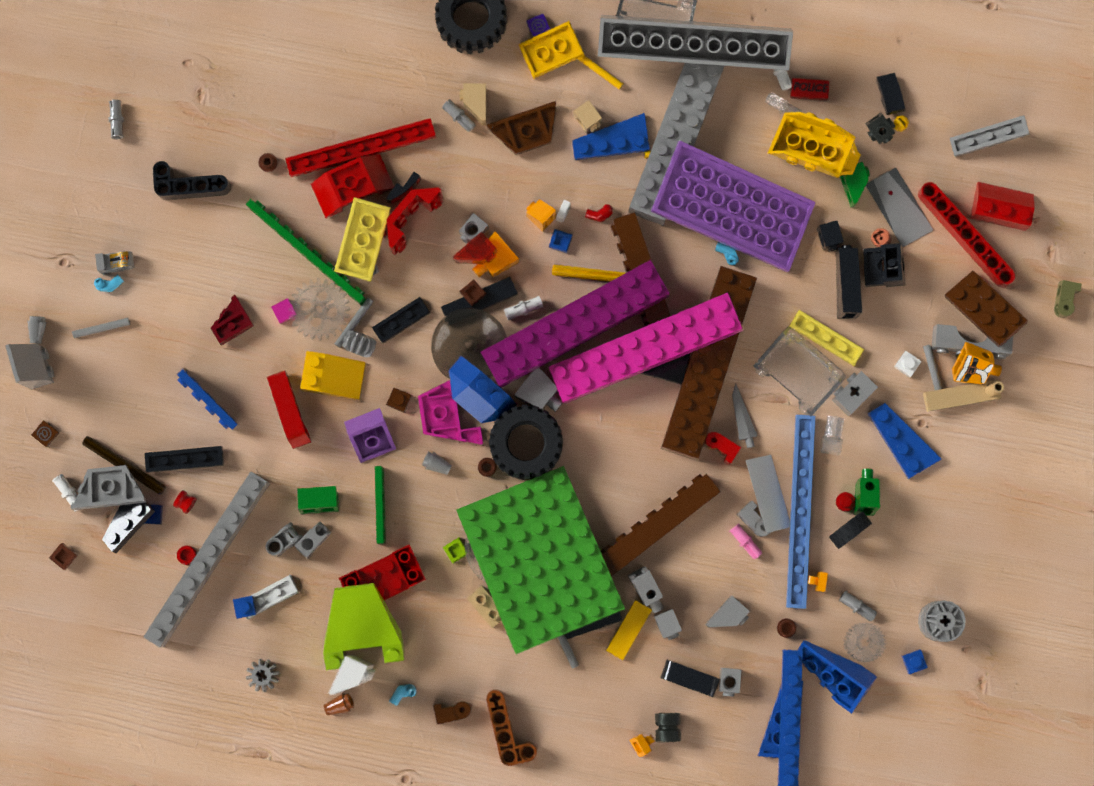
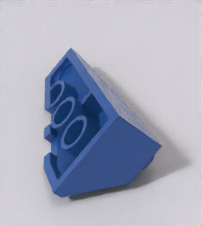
(842, 677)

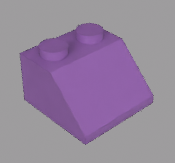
(370, 435)

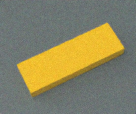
(628, 630)

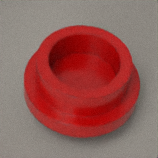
(845, 501)

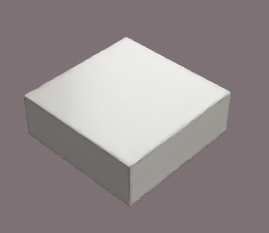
(563, 211)

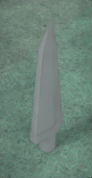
(744, 424)

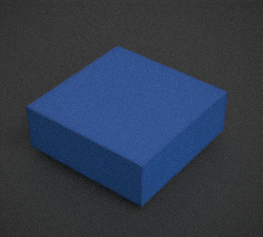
(560, 241)

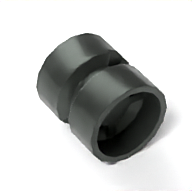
(667, 727)

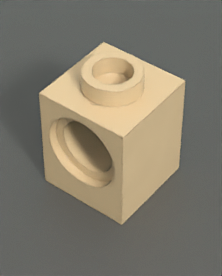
(588, 117)

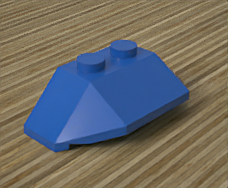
(478, 392)

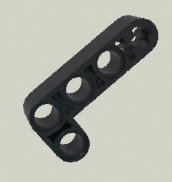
(191, 182)

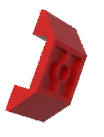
(353, 179)
(430, 198)
(390, 574)

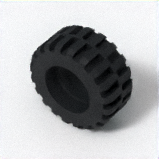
(471, 39)
(526, 416)

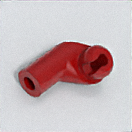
(600, 215)

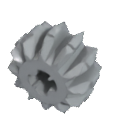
(359, 343)
(268, 672)

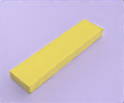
(826, 338)

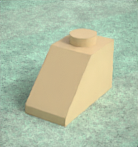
(474, 100)

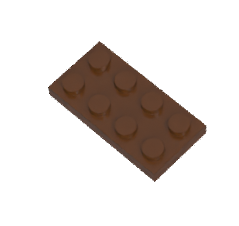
(986, 309)

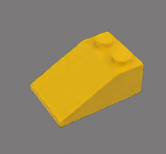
(332, 375)

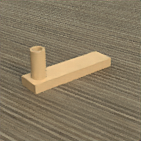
(963, 395)

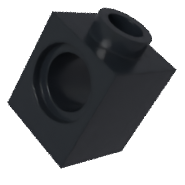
(830, 236)

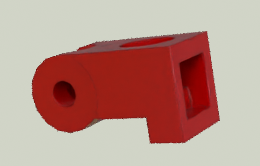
(718, 442)

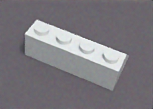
(352, 673)

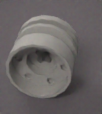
(930, 618)

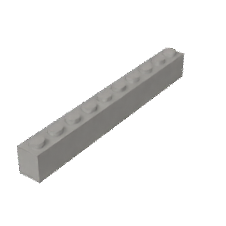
(206, 560)

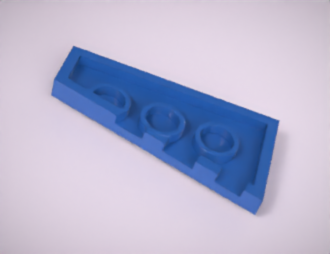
(617, 139)
(199, 394)
(905, 445)
(770, 742)

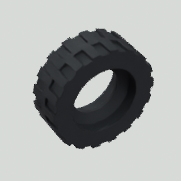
(850, 530)

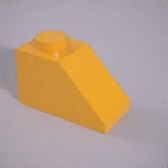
(541, 214)

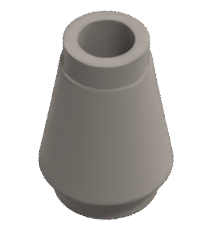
(36, 329)
(436, 463)

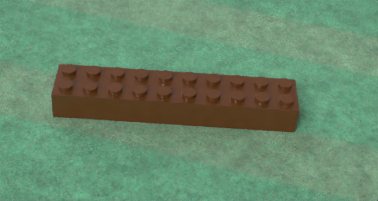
(706, 374)

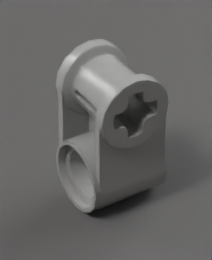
(284, 539)

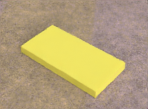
(362, 239)

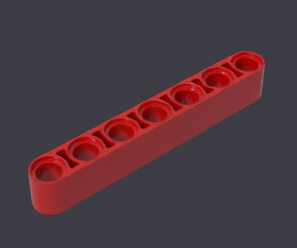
(964, 225)

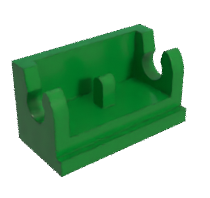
(318, 500)

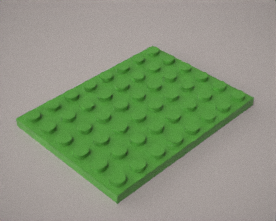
(540, 560)

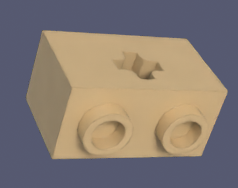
(485, 606)

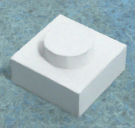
(907, 364)

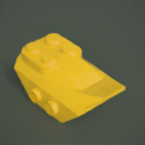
(815, 144)

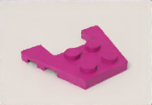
(441, 416)

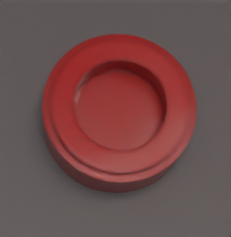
(186, 554)

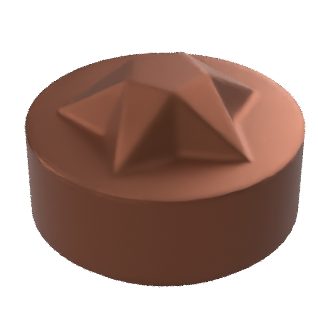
(881, 237)

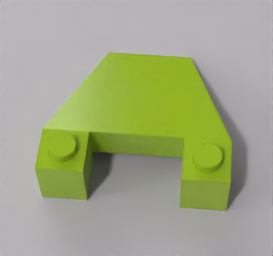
(360, 621)

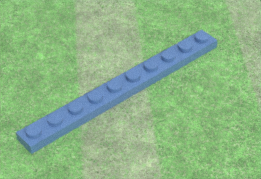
(800, 512)

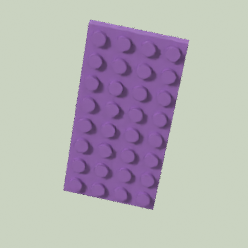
(733, 206)

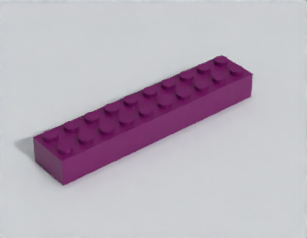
(575, 324)

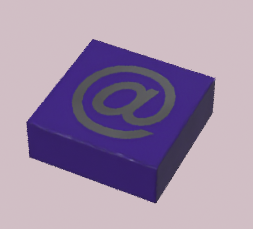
(537, 25)

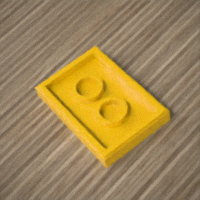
(551, 49)

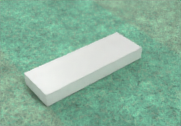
(274, 594)

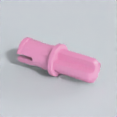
(746, 541)

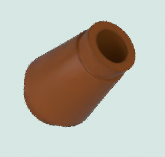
(340, 704)

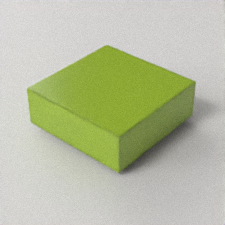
(455, 550)

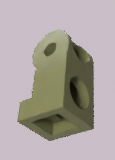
(1065, 297)

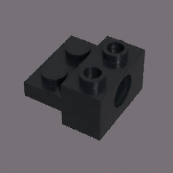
(893, 266)

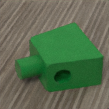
(867, 500)

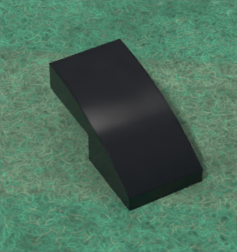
(891, 93)

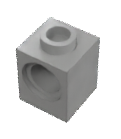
(473, 221)
(668, 624)
(729, 672)

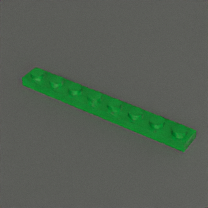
(312, 256)

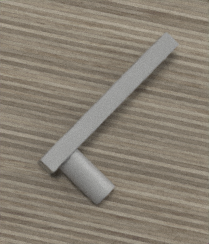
(989, 136)

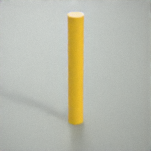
(600, 71)

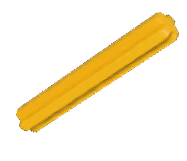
(585, 273)

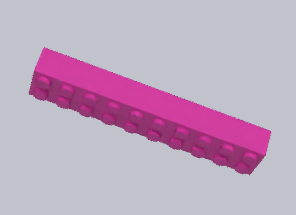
(646, 348)

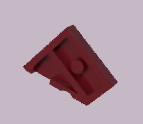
(231, 322)

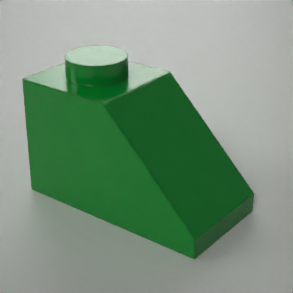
(855, 183)

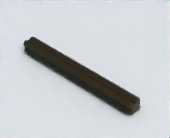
(116, 460)

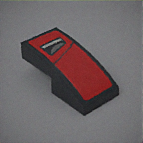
(400, 192)

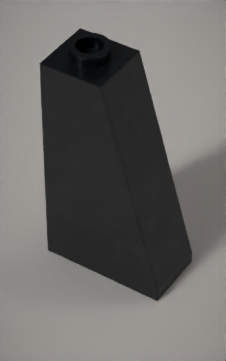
(848, 283)

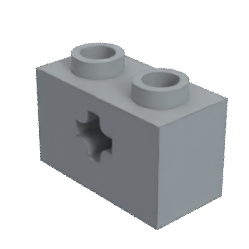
(864, 388)

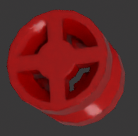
(184, 502)

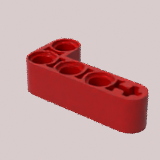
(288, 410)

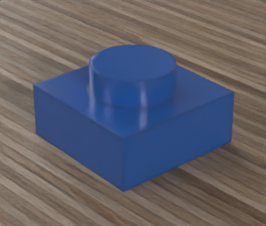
(244, 607)
(914, 661)

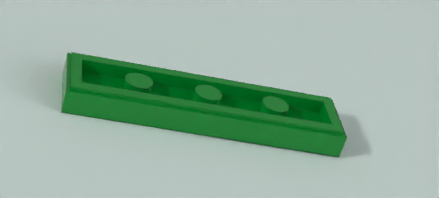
(380, 505)

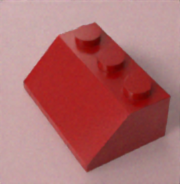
(1003, 206)

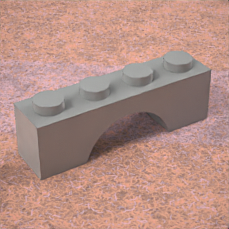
(947, 338)

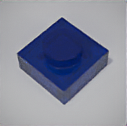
(156, 517)

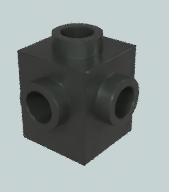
(878, 122)

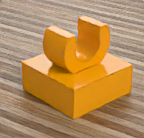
(820, 581)
(641, 744)

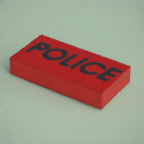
(809, 89)

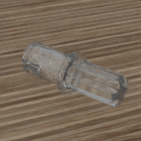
(780, 104)

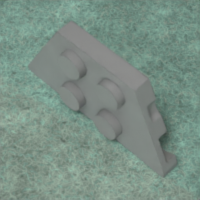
(108, 488)

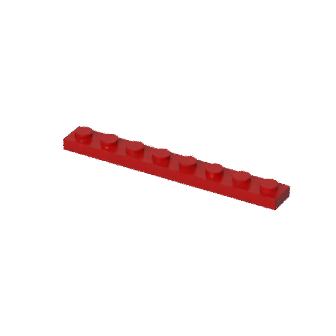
(360, 147)

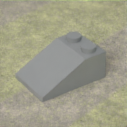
(30, 365)

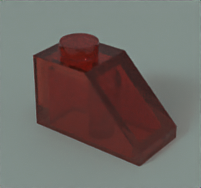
(476, 251)

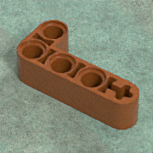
(506, 727)

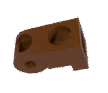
(452, 713)

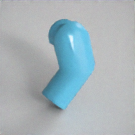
(729, 253)
(108, 286)
(402, 691)

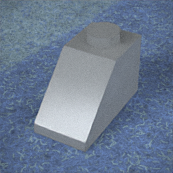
(729, 614)

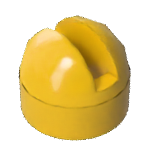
(899, 126)

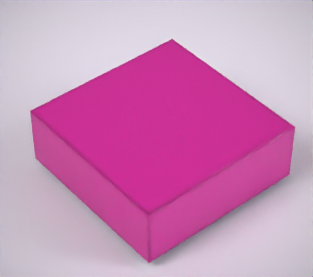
(281, 310)

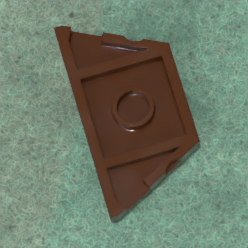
(527, 129)

